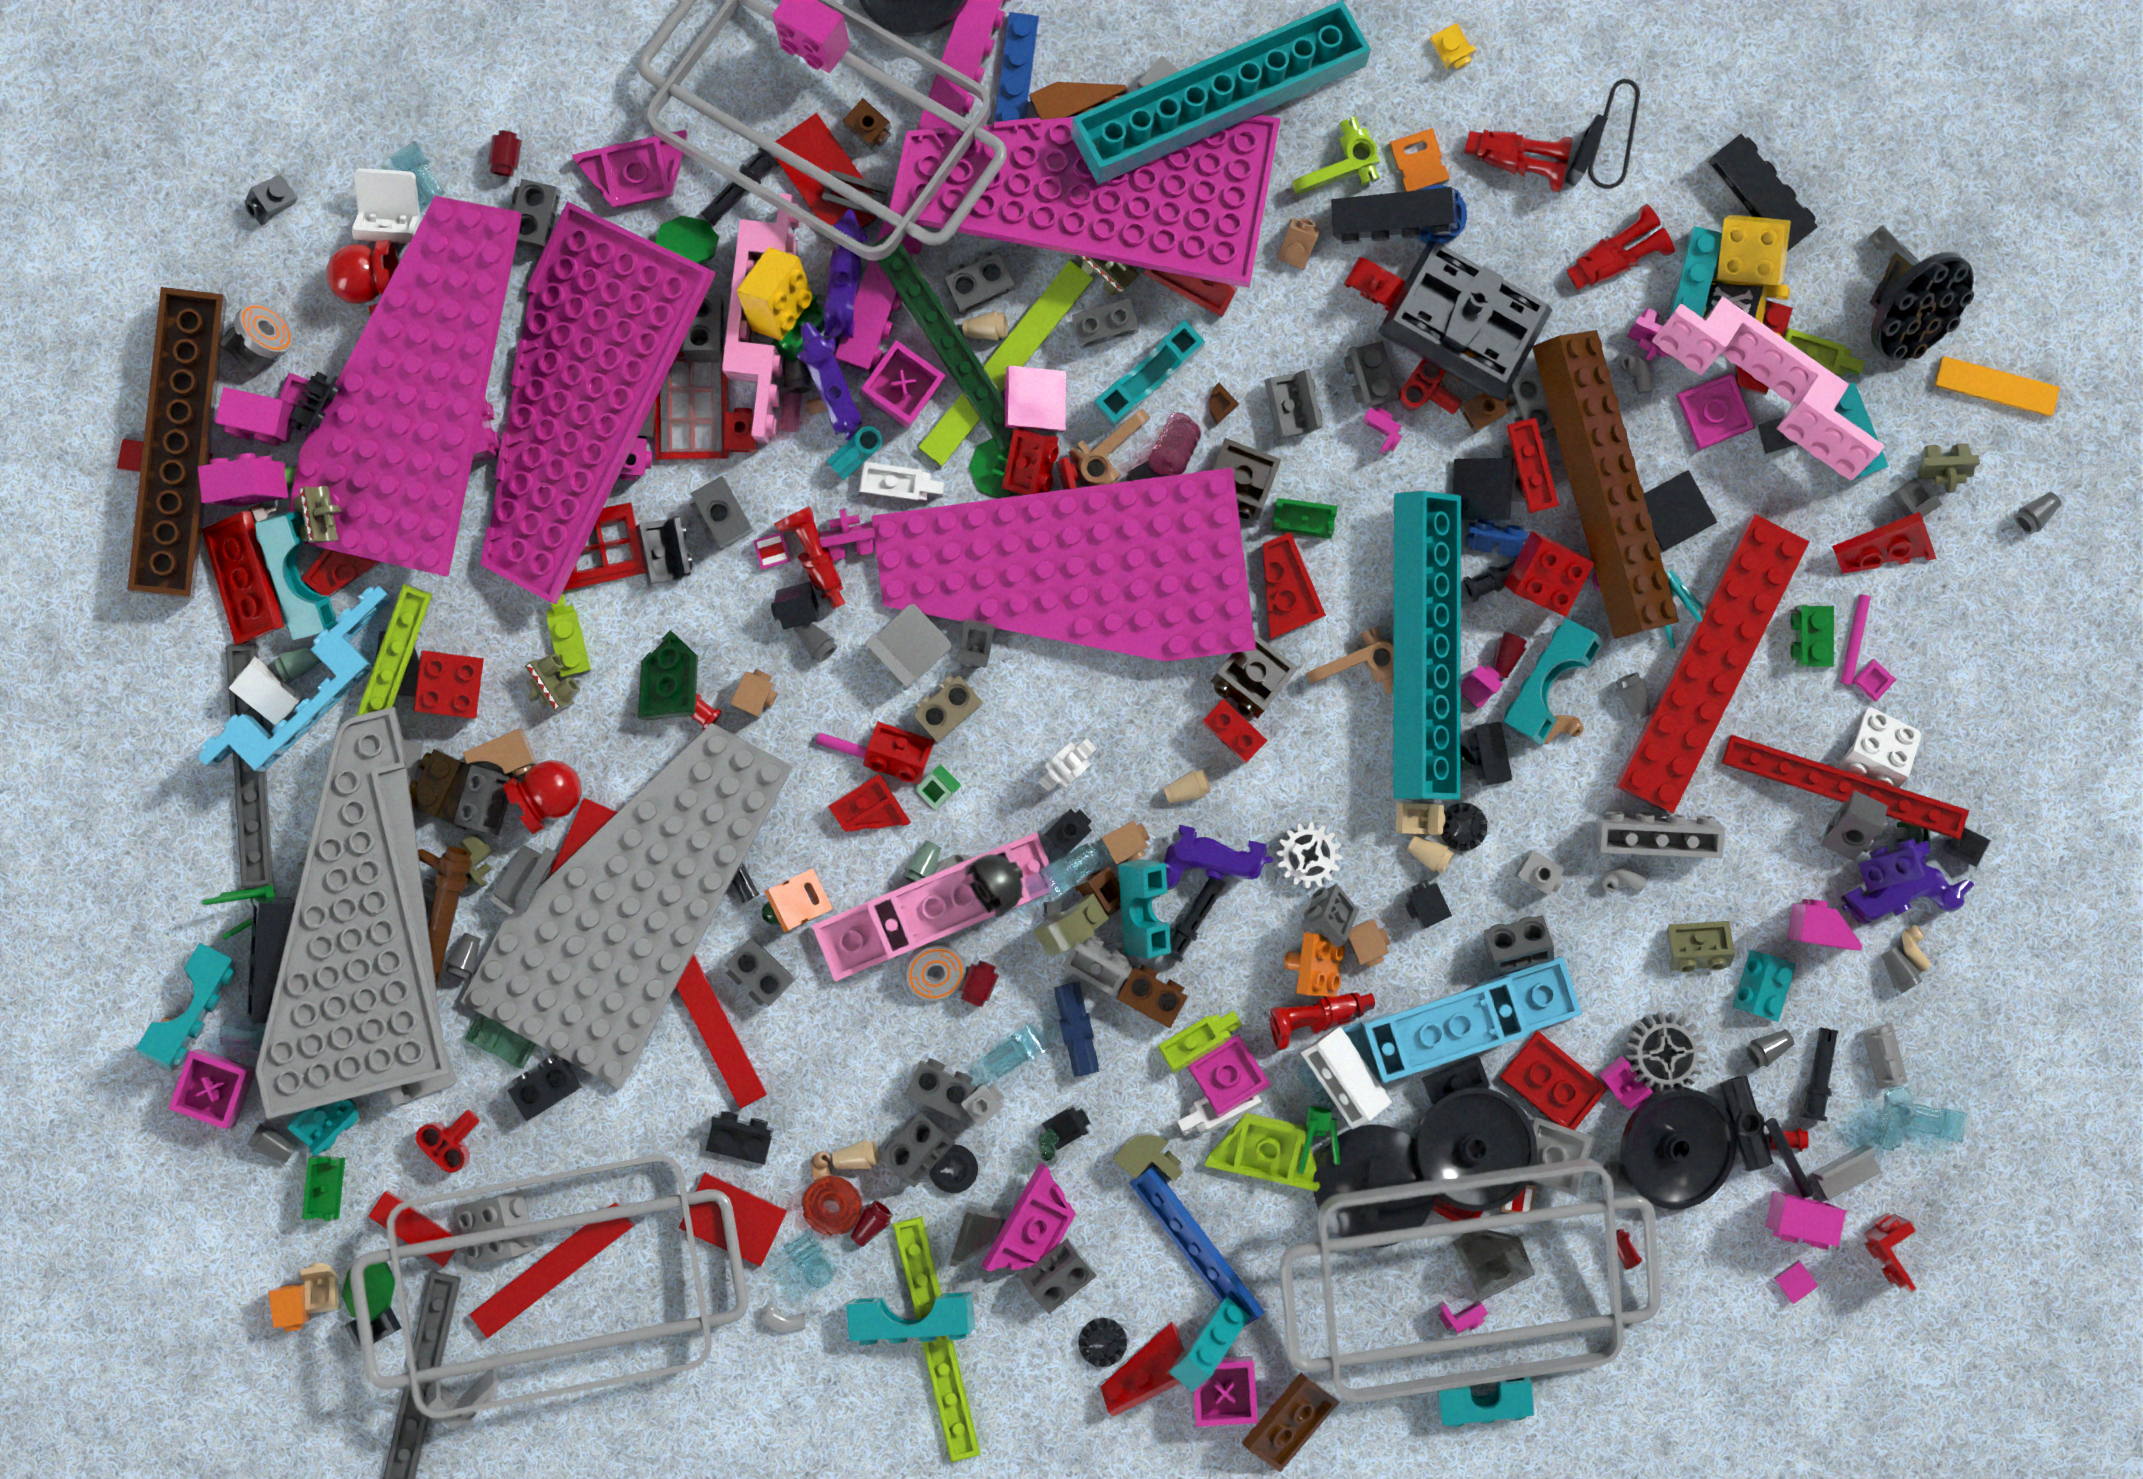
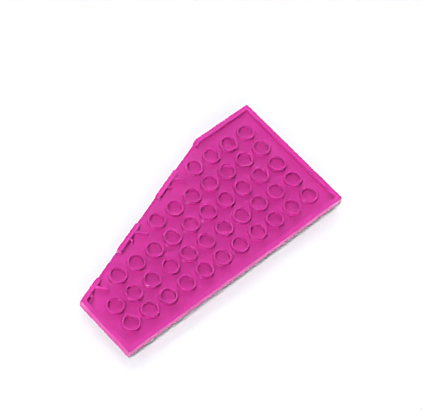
(1176, 215)
(584, 377)
(415, 393)
(1101, 566)

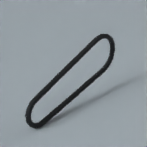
(1630, 138)

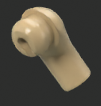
(1911, 950)

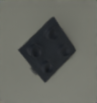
(319, 387)

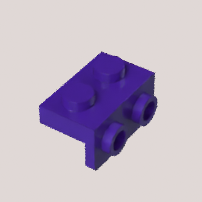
(1893, 866)

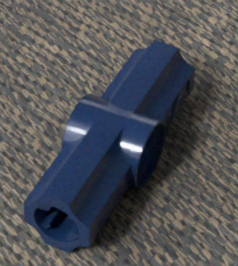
(1076, 1029)

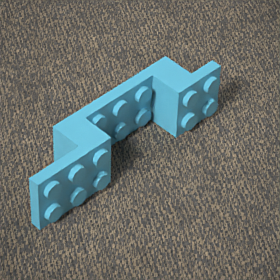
(343, 659)
(1466, 1021)

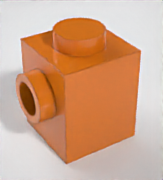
(288, 1307)

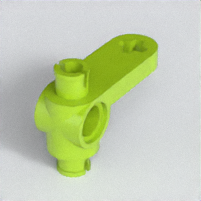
(1353, 138)

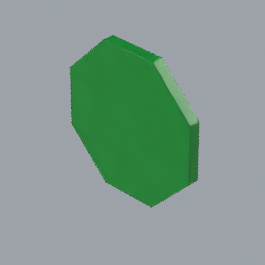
(688, 238)
(989, 468)
(379, 1289)

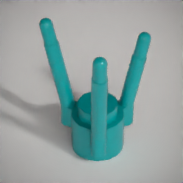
(1688, 599)

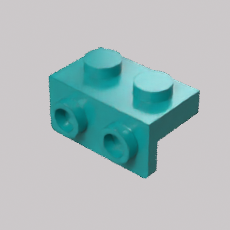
(1764, 985)
(323, 1123)

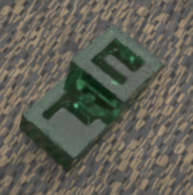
(500, 1041)

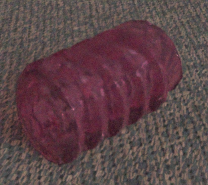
(1175, 445)

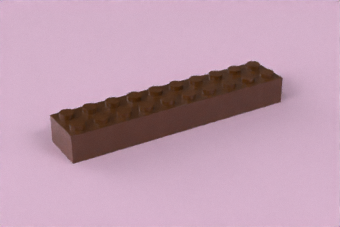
(176, 442)
(1605, 483)

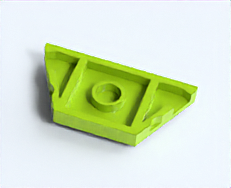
(1265, 1151)

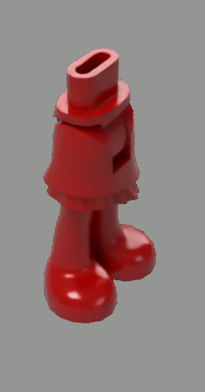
(1508, 152)
(1610, 259)
(814, 558)
(1321, 1016)

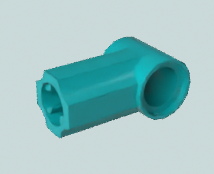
(853, 453)

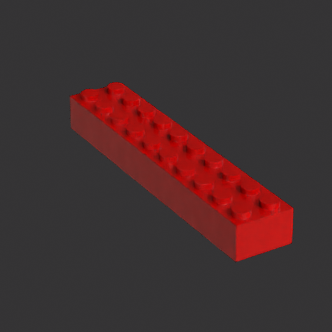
(1711, 664)

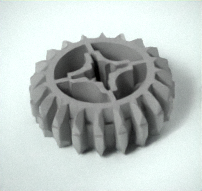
(1661, 1039)

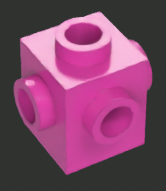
(642, 461)

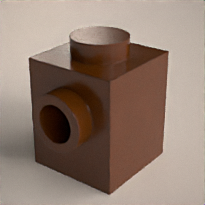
(868, 124)
(1483, 411)

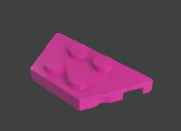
(633, 170)
(1033, 1225)

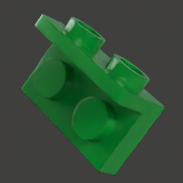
(1813, 636)

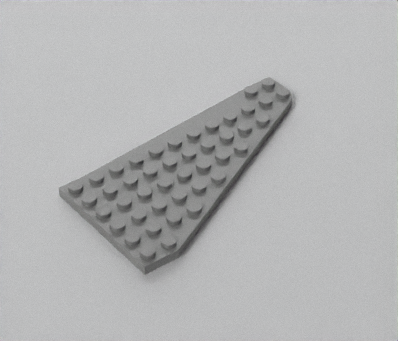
(357, 966)

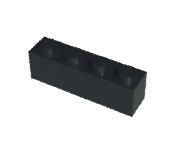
(1760, 189)
(1394, 214)
(268, 940)

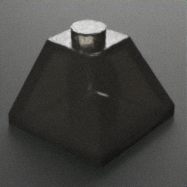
(977, 1231)
(1493, 1261)

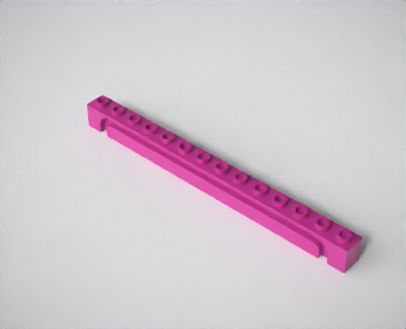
(876, 296)

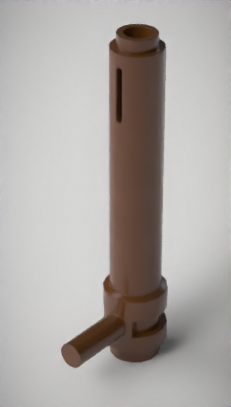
(450, 883)

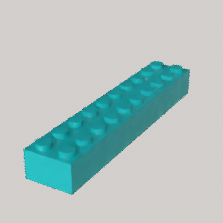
(1220, 92)
(1427, 646)

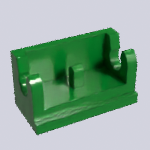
(792, 341)
(1304, 518)
(323, 1187)

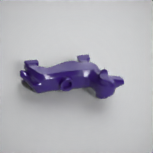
(843, 281)
(829, 381)
(1212, 857)
(1897, 897)

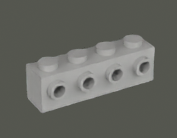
(1659, 835)

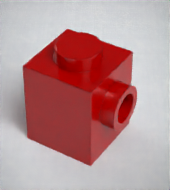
(739, 431)

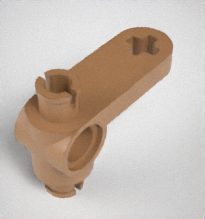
(1104, 449)
(1379, 673)

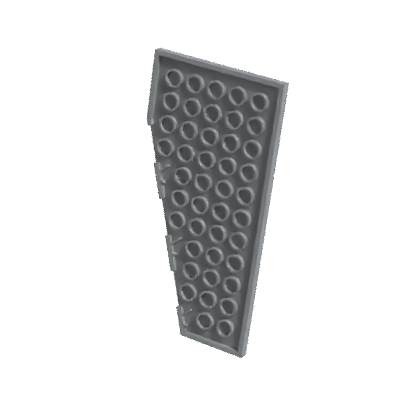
(629, 909)

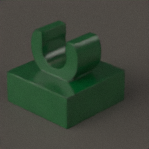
(1916, 833)

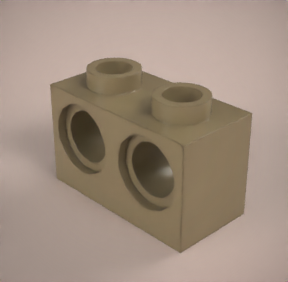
(953, 714)

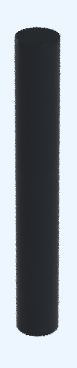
(1789, 1157)

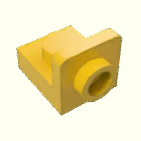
(1453, 47)

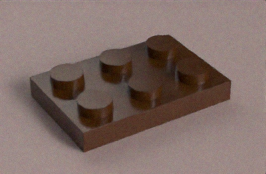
(1290, 1422)

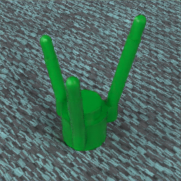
(263, 891)
(1317, 1122)

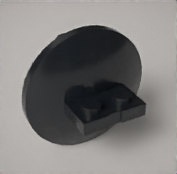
(1919, 303)
(1372, 1159)

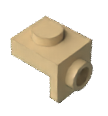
(1420, 818)
(320, 1288)

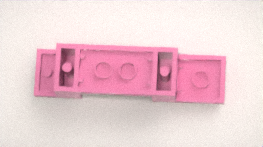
(749, 360)
(1783, 369)
(920, 912)

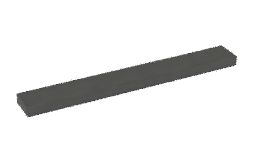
(250, 788)
(429, 1353)

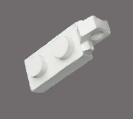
(898, 482)
(1205, 1119)

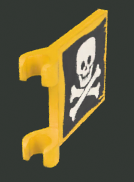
(1746, 296)

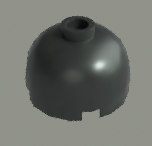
(996, 883)

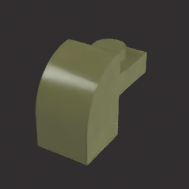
(1068, 927)
(1142, 1150)

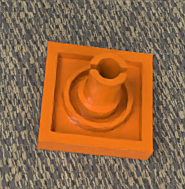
(1317, 966)

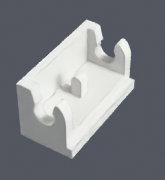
(265, 691)

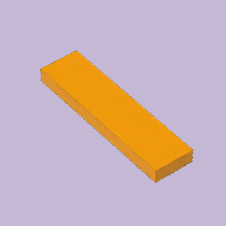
(1996, 386)

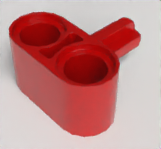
(1374, 282)
(1429, 389)
(449, 1139)

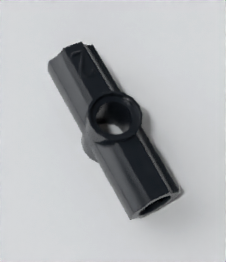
(1751, 1142)

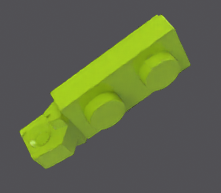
(1827, 353)
(568, 638)
(1198, 1040)

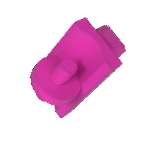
(1644, 330)
(834, 539)

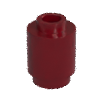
(504, 153)
(979, 983)

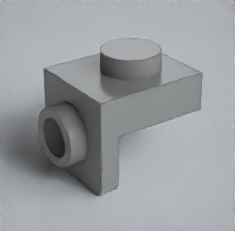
(983, 1103)

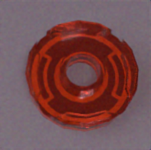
(843, 1194)

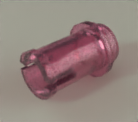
(791, 412)

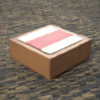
(1522, 1202)

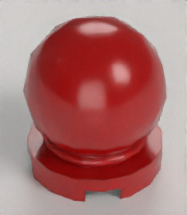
(361, 273)
(547, 792)

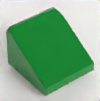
(938, 787)

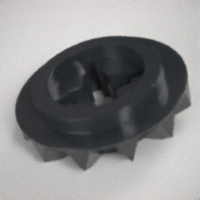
(1478, 827)
(965, 1177)
(1110, 1330)

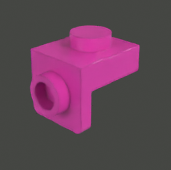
(1381, 421)
(1480, 685)
(1622, 1084)
(1468, 1318)

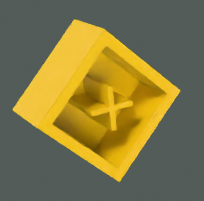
(1753, 250)
(775, 293)

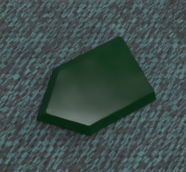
(668, 681)

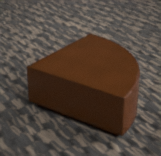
(1221, 403)

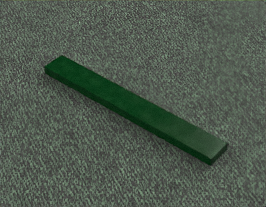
(947, 342)

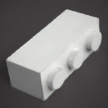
(1346, 1077)

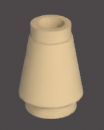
(986, 326)
(1189, 787)
(1431, 854)
(857, 1156)

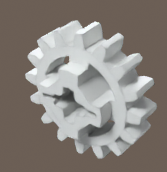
(1067, 765)
(1321, 861)

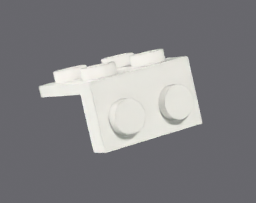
(386, 205)
(1882, 749)

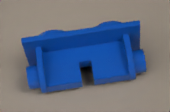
(1486, 534)

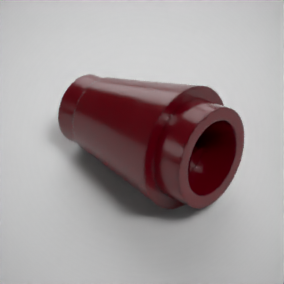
(1508, 653)
(871, 1223)

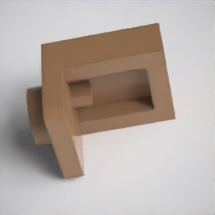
(1298, 242)

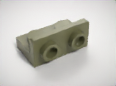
(1700, 946)

